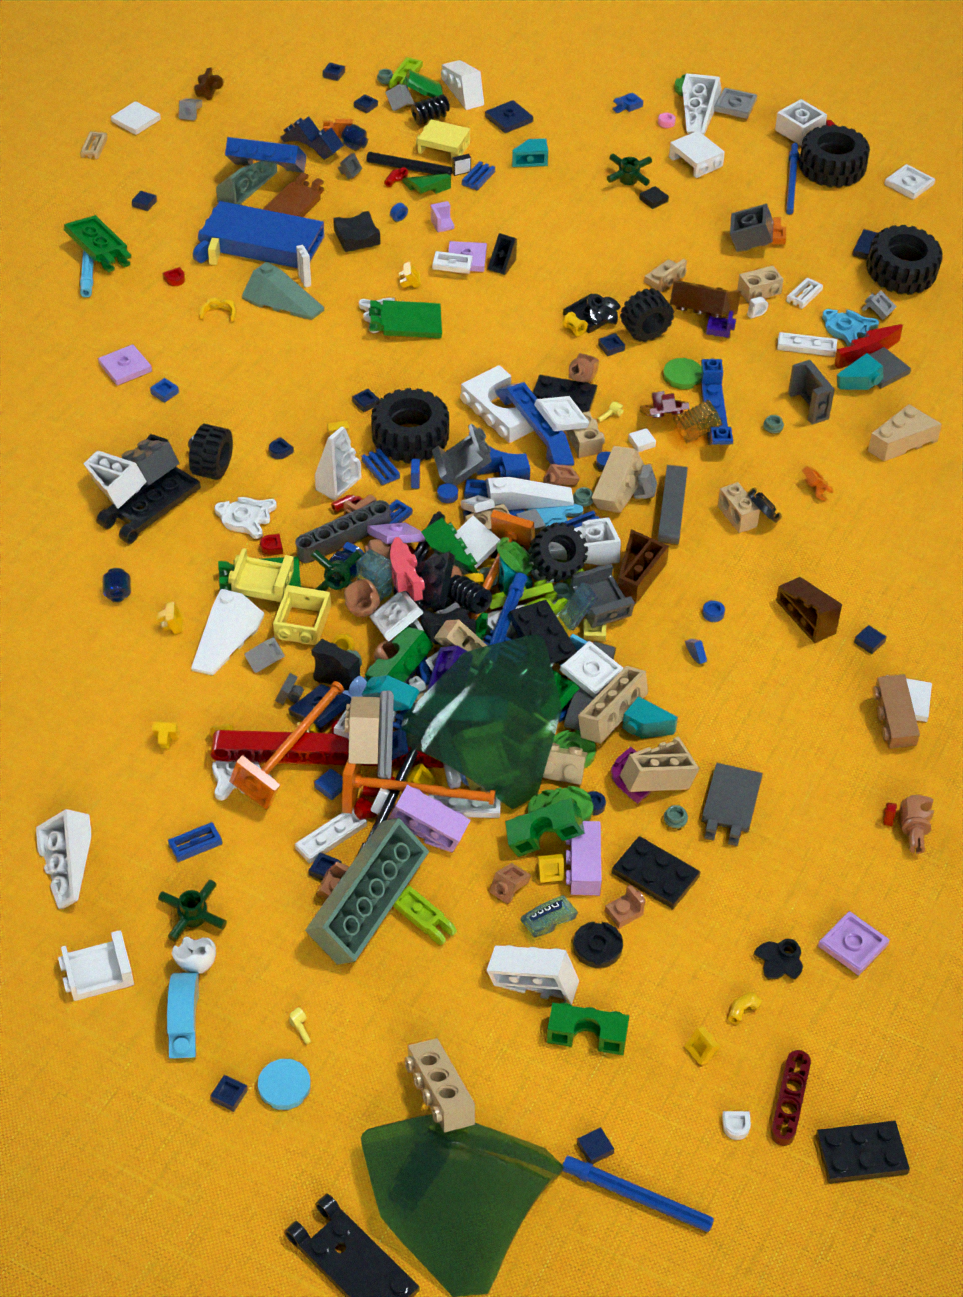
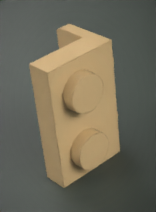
(565, 764)

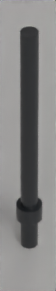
(393, 794)

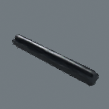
(409, 164)

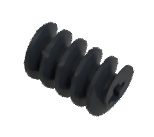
(429, 108)
(469, 594)

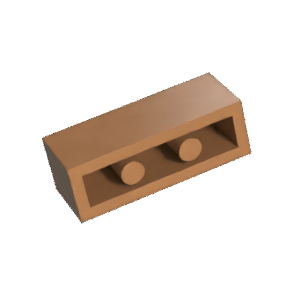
(896, 711)

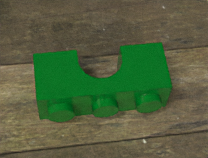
(411, 647)
(526, 830)
(569, 1020)

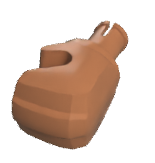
(583, 368)
(915, 820)

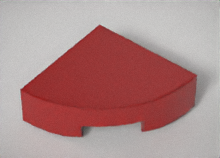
(362, 809)
(890, 811)

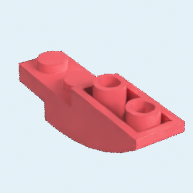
(403, 570)

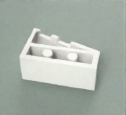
(115, 476)
(535, 970)

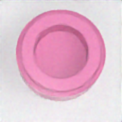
(666, 120)

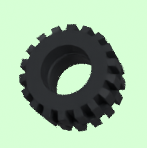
(647, 315)
(210, 451)
(569, 540)

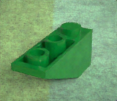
(442, 539)

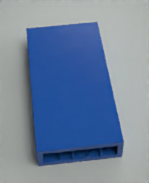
(261, 233)

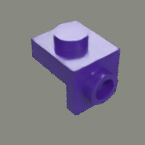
(721, 326)

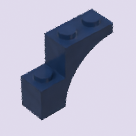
(305, 131)

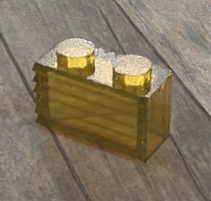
(697, 421)

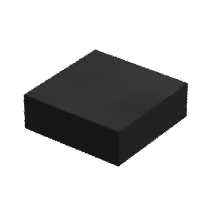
(653, 197)

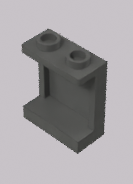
(814, 388)
(463, 458)
(610, 603)

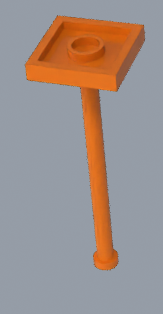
(515, 529)
(354, 780)
(256, 781)

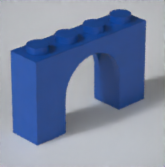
(245, 151)

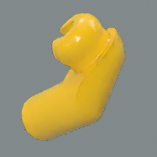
(742, 1003)

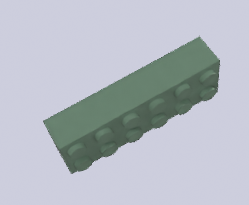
(367, 891)

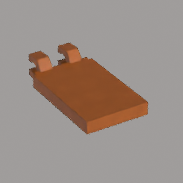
(297, 197)

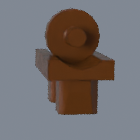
(208, 84)

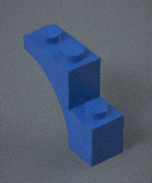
(507, 465)

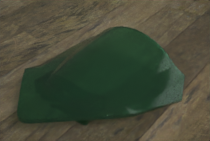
(492, 717)
(455, 1194)

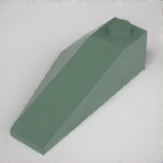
(245, 182)
(276, 289)

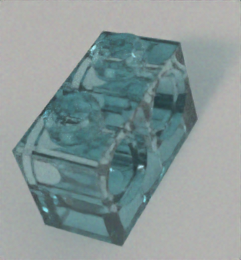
(377, 570)

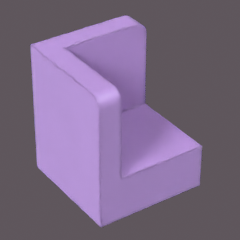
(441, 216)

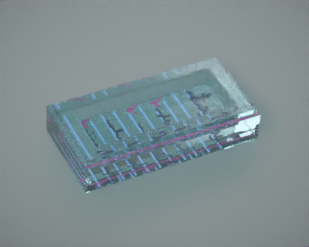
(578, 606)

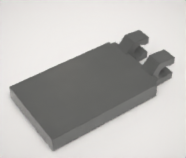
(731, 801)

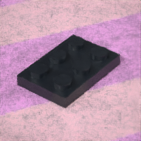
(581, 393)
(436, 577)
(542, 621)
(656, 872)
(862, 1152)

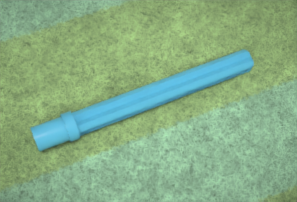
(86, 280)

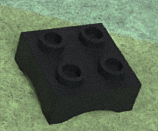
(357, 232)
(433, 622)
(334, 664)

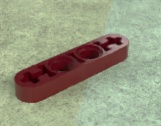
(791, 1097)

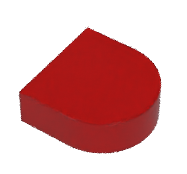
(174, 277)
(271, 544)

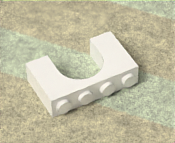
(478, 396)

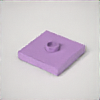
(477, 250)
(125, 364)
(388, 532)
(853, 943)

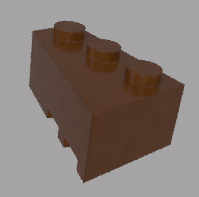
(704, 299)
(641, 564)
(810, 608)

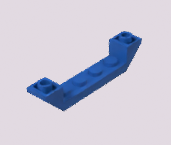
(712, 390)
(556, 441)

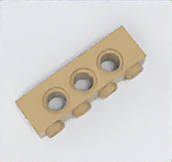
(611, 703)
(440, 1085)

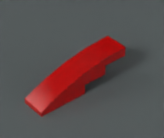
(872, 342)

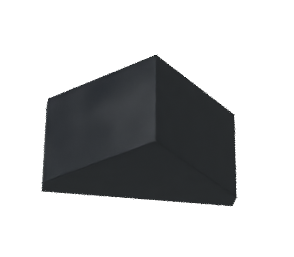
(503, 254)

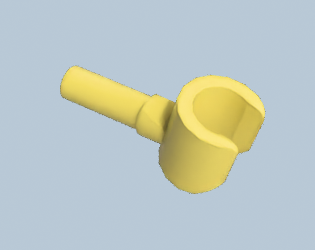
(615, 408)
(296, 1019)

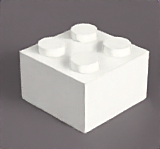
(798, 120)

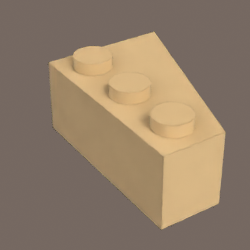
(903, 432)
(618, 479)
(363, 729)
(660, 768)

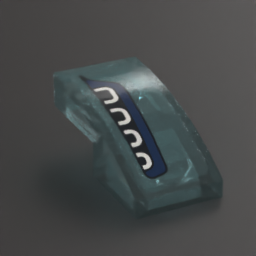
(547, 915)

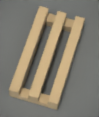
(97, 144)

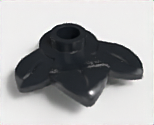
(604, 310)
(778, 961)

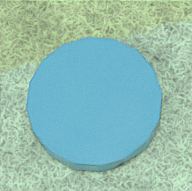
(284, 1084)

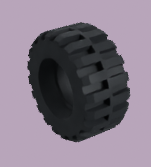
(834, 156)
(902, 275)
(410, 408)

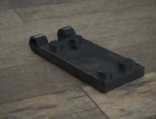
(154, 499)
(362, 1267)

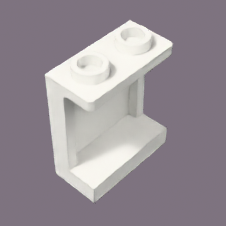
(698, 152)
(96, 968)

